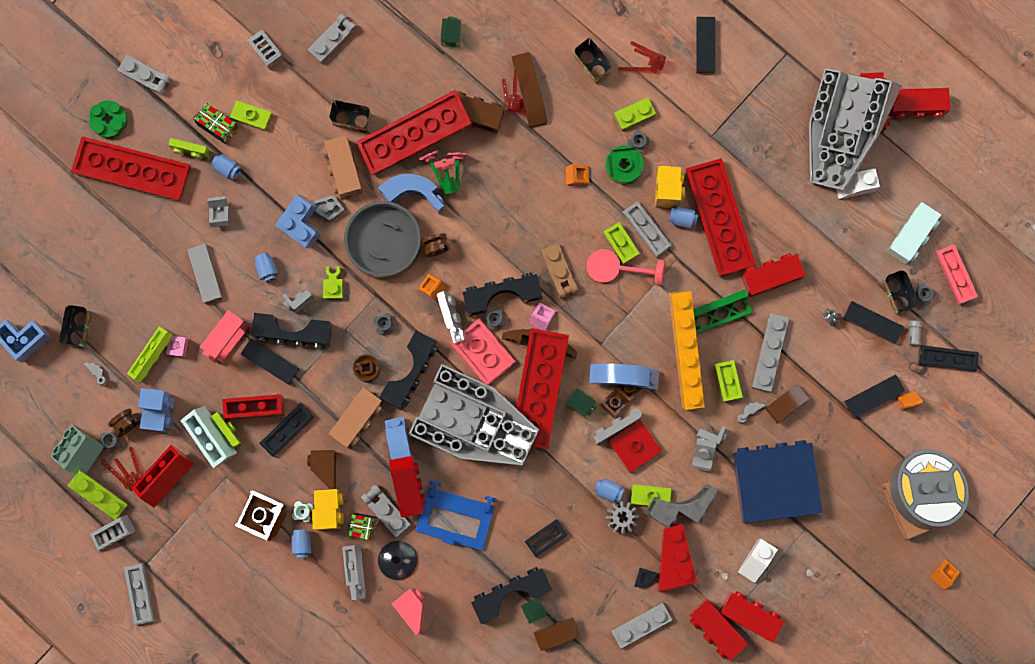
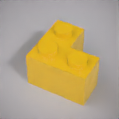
(669, 187)
(327, 510)

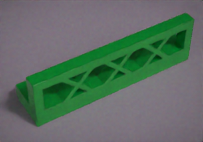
(721, 304)

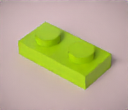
(634, 114)
(181, 147)
(621, 243)
(728, 381)

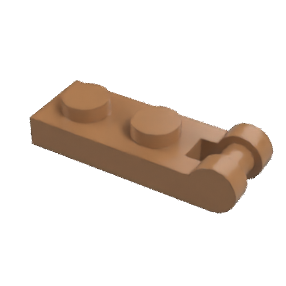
(559, 270)

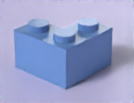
(295, 222)
(24, 342)
(156, 410)

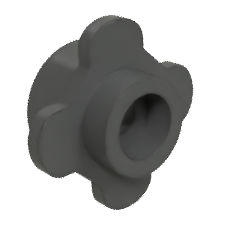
(637, 135)
(928, 291)
(494, 314)
(831, 317)
(384, 318)
(105, 441)

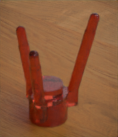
(656, 59)
(514, 102)
(131, 478)

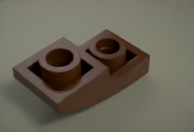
(619, 399)
(787, 403)
(556, 634)

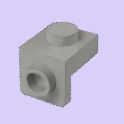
(218, 211)
(705, 435)

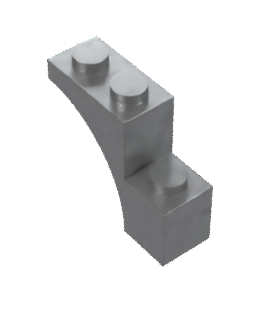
(692, 508)

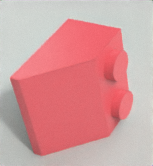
(411, 609)

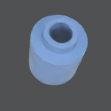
(226, 167)
(683, 217)
(265, 267)
(609, 490)
(301, 543)

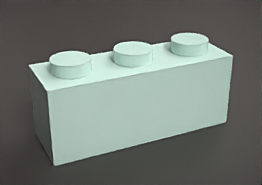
(914, 233)
(208, 436)

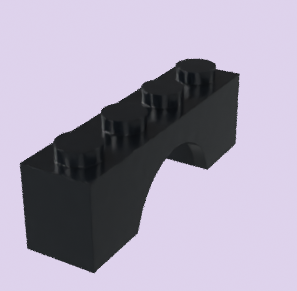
(525, 288)
(315, 333)
(397, 392)
(488, 605)

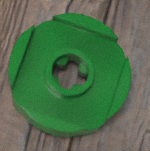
(116, 125)
(615, 158)

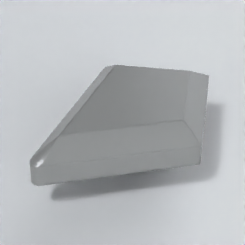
(328, 207)

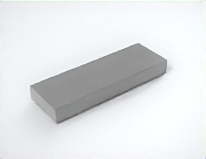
(646, 229)
(204, 273)
(139, 594)

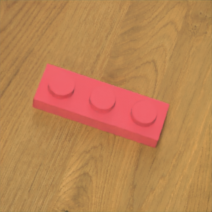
(956, 274)

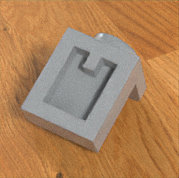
(301, 300)
(703, 454)

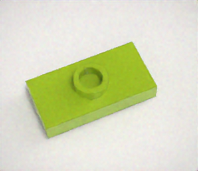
(250, 115)
(227, 429)
(644, 494)

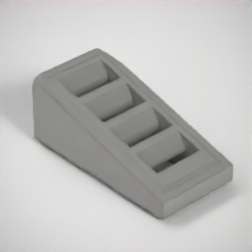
(272, 61)
(123, 527)

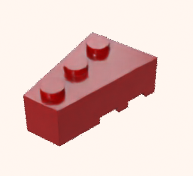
(675, 560)

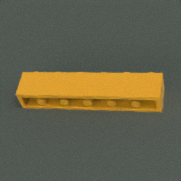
(686, 350)

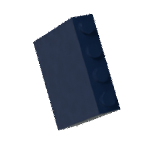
(777, 481)

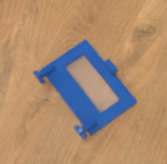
(455, 518)

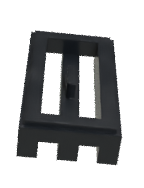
(532, 547)

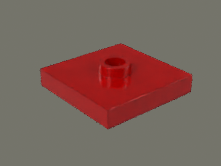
(634, 446)

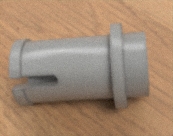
(915, 332)

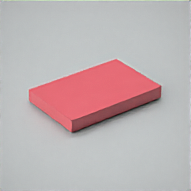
(484, 353)

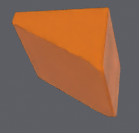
(577, 174)
(432, 286)
(909, 400)
(945, 574)

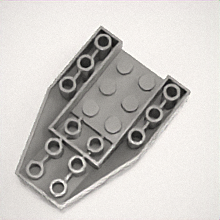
(846, 124)
(473, 421)

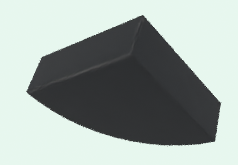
(645, 577)

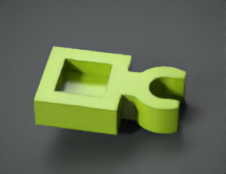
(333, 286)

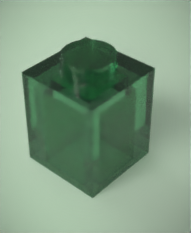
(451, 32)
(581, 403)
(533, 610)

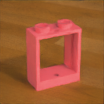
(224, 337)

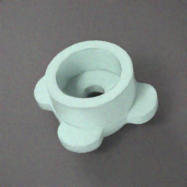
(297, 511)

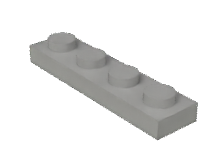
(770, 352)

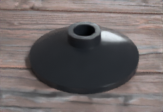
(407, 560)

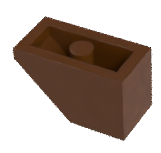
(323, 465)

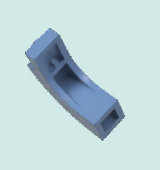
(409, 184)
(624, 375)
(397, 438)

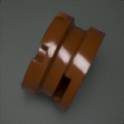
(435, 245)
(366, 368)
(123, 422)

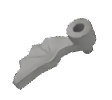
(98, 372)
(749, 410)

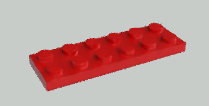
(414, 132)
(131, 168)
(720, 217)
(542, 381)

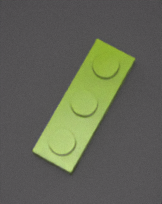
(149, 354)
(97, 494)

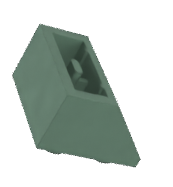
(76, 450)

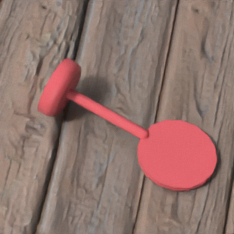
(605, 266)

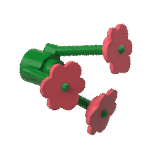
(448, 184)

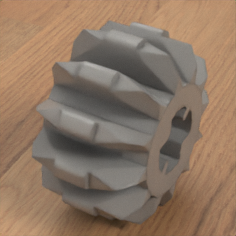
(615, 519)

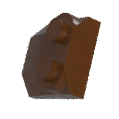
(262, 516)

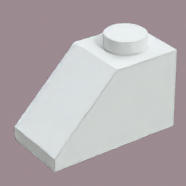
(861, 183)
(757, 560)

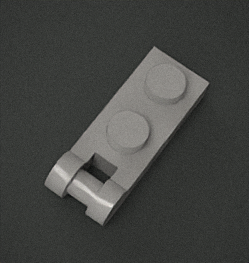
(332, 38)
(143, 74)
(617, 425)
(386, 511)

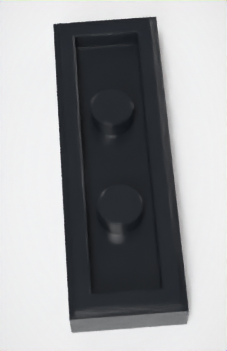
(705, 44)
(873, 322)
(948, 358)
(269, 361)
(874, 396)
(287, 430)

